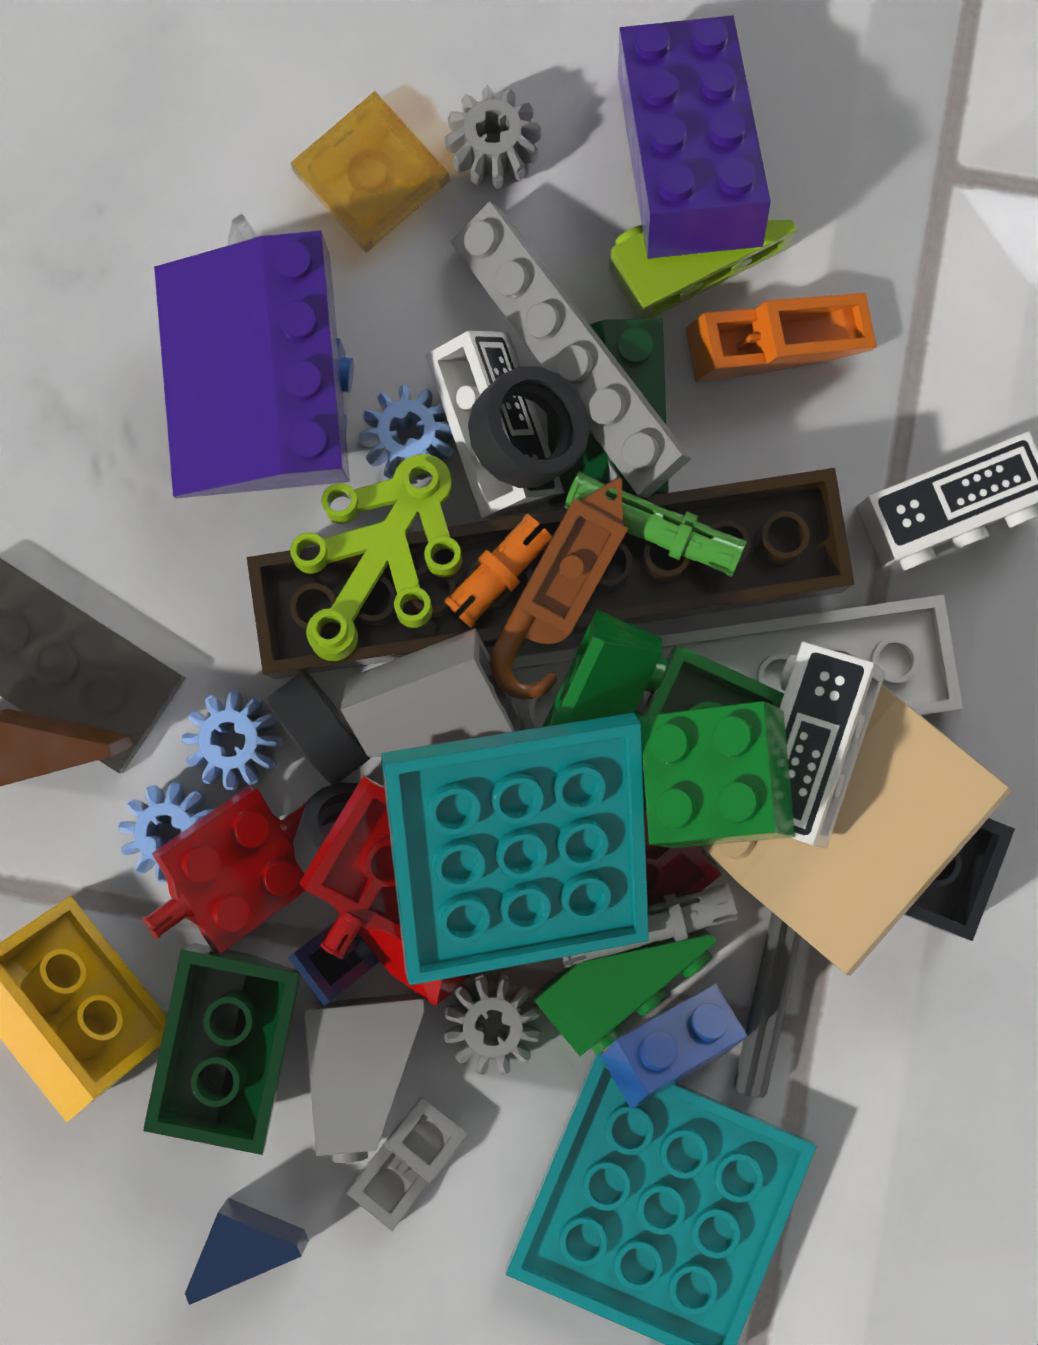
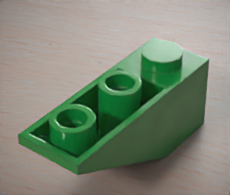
(597, 995)

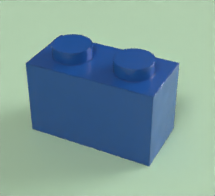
(673, 1046)

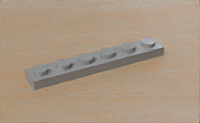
(569, 346)

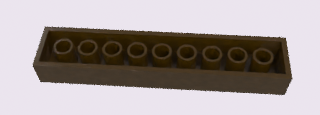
(790, 554)

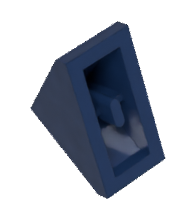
(326, 972)
(242, 1247)

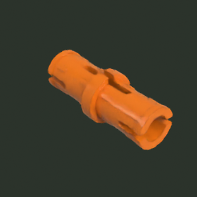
(498, 570)

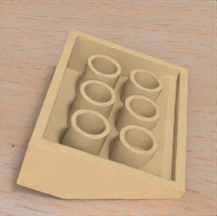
(897, 829)

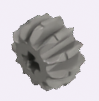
(489, 116)
(474, 1031)

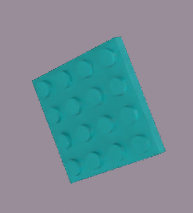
(518, 846)
(661, 1211)

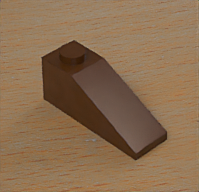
(43, 745)

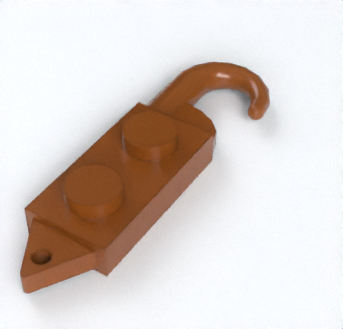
(560, 585)

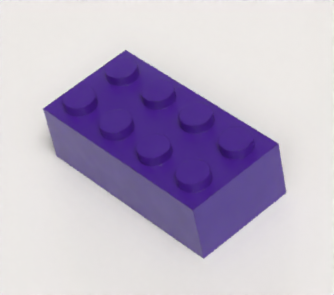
(692, 137)

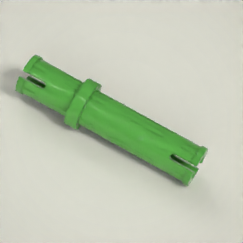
(669, 529)

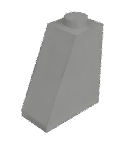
(428, 699)
(356, 1068)

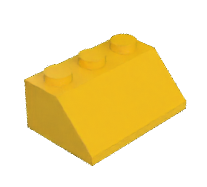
(73, 1008)

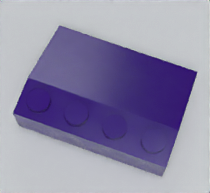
(252, 367)

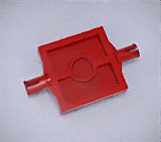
(357, 870)
(229, 871)

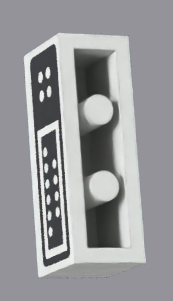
(461, 374)
(954, 503)
(825, 723)

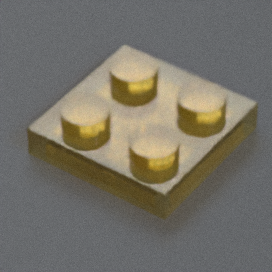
(370, 171)

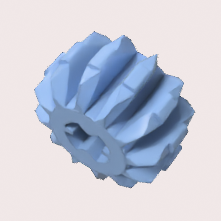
(401, 416)
(220, 756)
(155, 813)

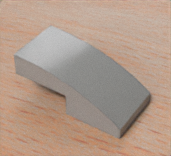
(406, 1163)

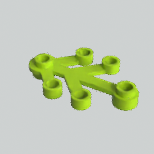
(381, 545)

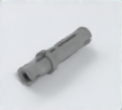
(676, 918)

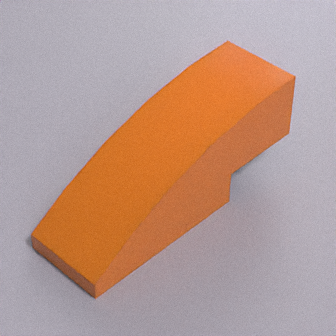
(779, 336)

